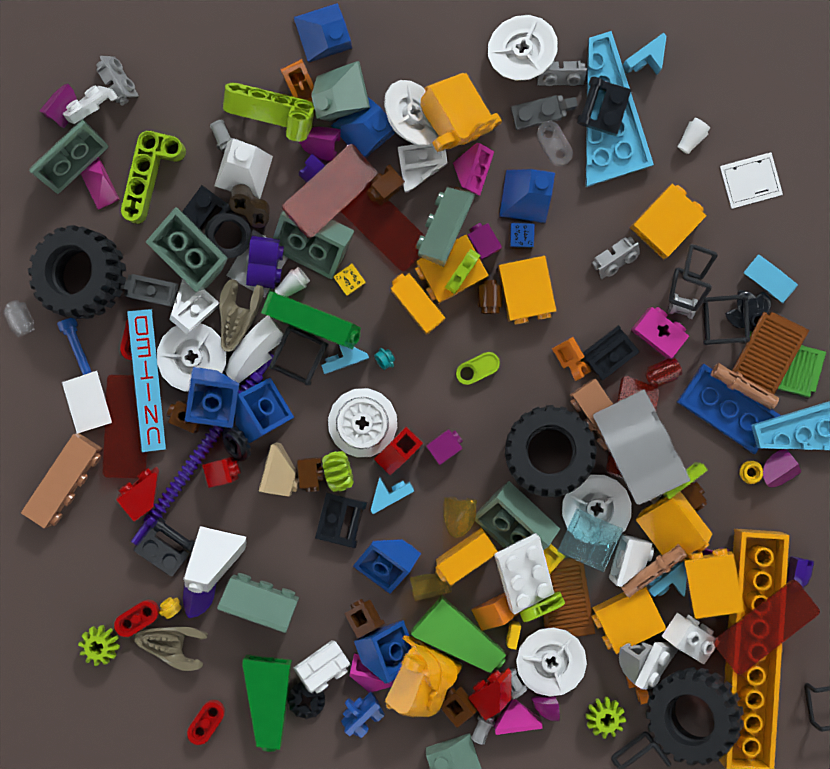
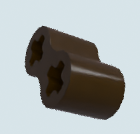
(246, 203)

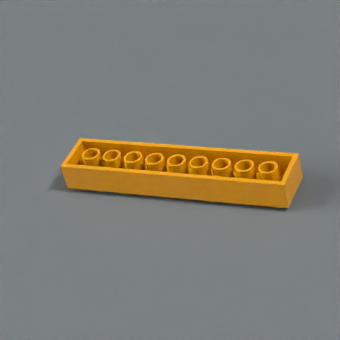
(761, 571)

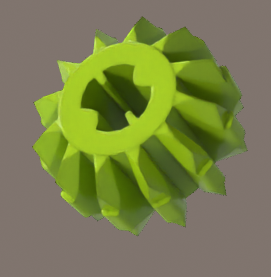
(337, 471)
(99, 654)
(611, 723)

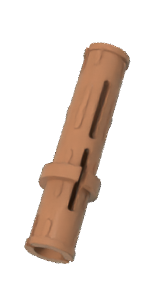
(735, 381)
(658, 567)

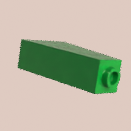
(311, 320)
(267, 692)

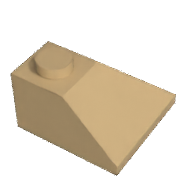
(279, 473)

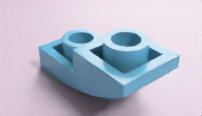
(770, 278)

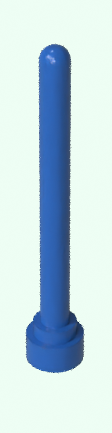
(69, 328)

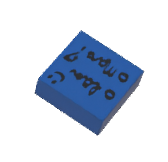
(522, 235)

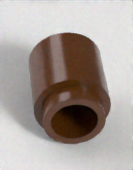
(490, 297)

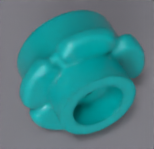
(384, 358)

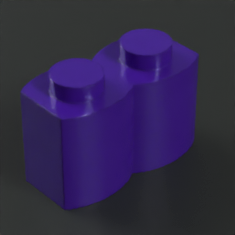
(263, 262)

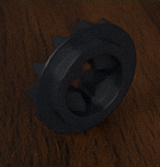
(236, 443)
(304, 711)

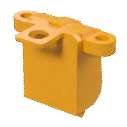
(456, 112)
(422, 680)

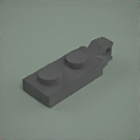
(541, 110)
(150, 290)

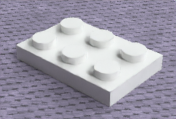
(524, 573)

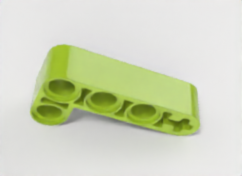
(270, 108)
(148, 178)

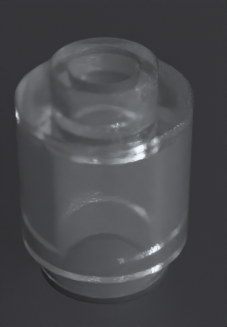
(18, 318)

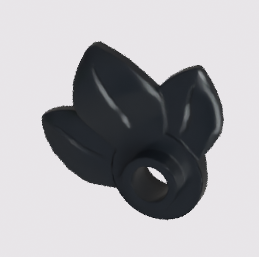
(756, 307)

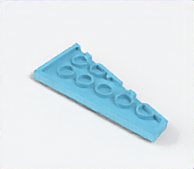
(608, 154)
(796, 430)

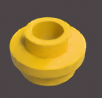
(758, 472)
(170, 607)

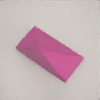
(473, 167)
(99, 184)
(365, 677)
(516, 719)

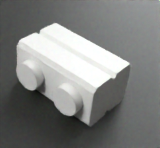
(322, 667)

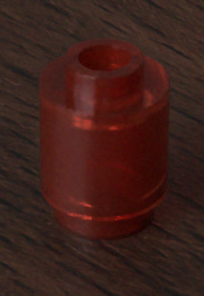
(663, 372)

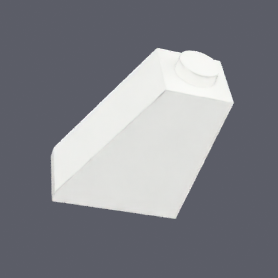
(211, 558)

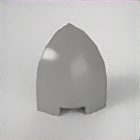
(633, 659)

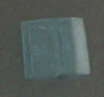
(590, 540)

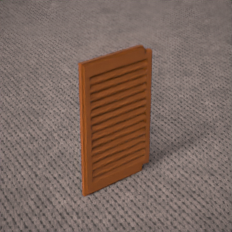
(770, 351)
(576, 613)

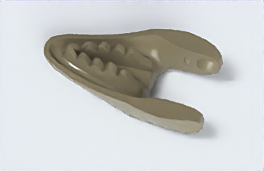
(235, 319)
(168, 644)

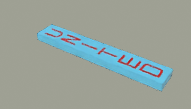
(146, 380)

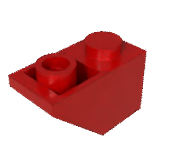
(398, 450)
(221, 471)
(141, 495)
(492, 695)

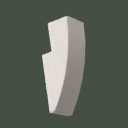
(254, 350)

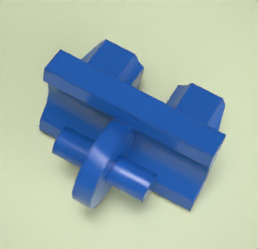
(359, 712)

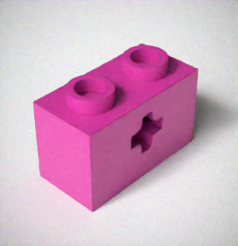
(665, 344)

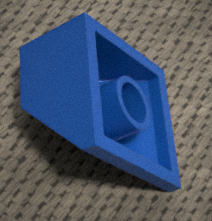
(323, 32)
(365, 129)
(527, 195)
(211, 398)
(260, 410)
(387, 562)
(384, 650)

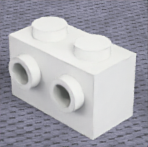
(690, 638)

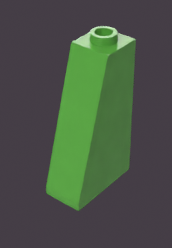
(457, 635)

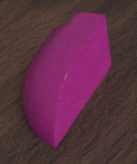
(57, 105)
(322, 142)
(780, 468)
(547, 707)

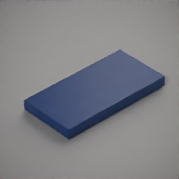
(724, 408)

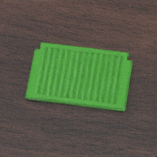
(803, 372)

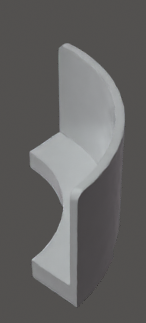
(641, 447)

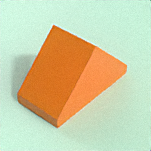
(298, 80)
(493, 612)

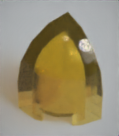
(459, 515)
(428, 586)

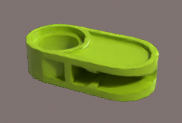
(462, 271)
(481, 365)
(543, 607)

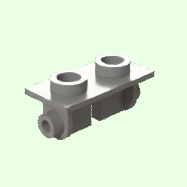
(111, 70)
(571, 74)
(625, 252)

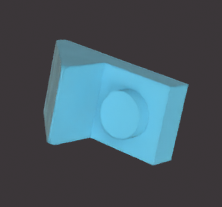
(652, 53)
(349, 358)
(384, 498)
(676, 576)

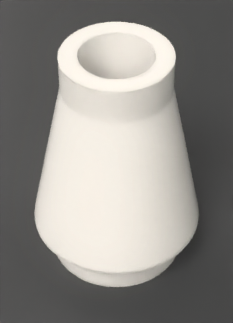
(693, 135)
(292, 283)

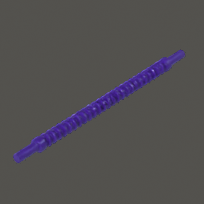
(255, 377)

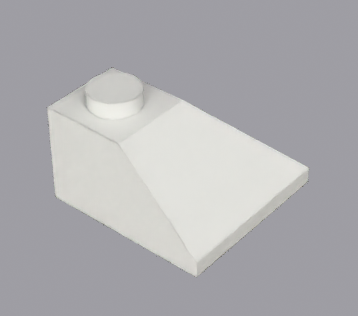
(243, 165)
(630, 558)

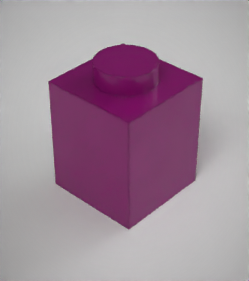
(484, 240)
(445, 445)

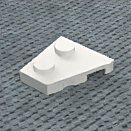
(94, 96)
(419, 163)
(191, 307)
(656, 663)

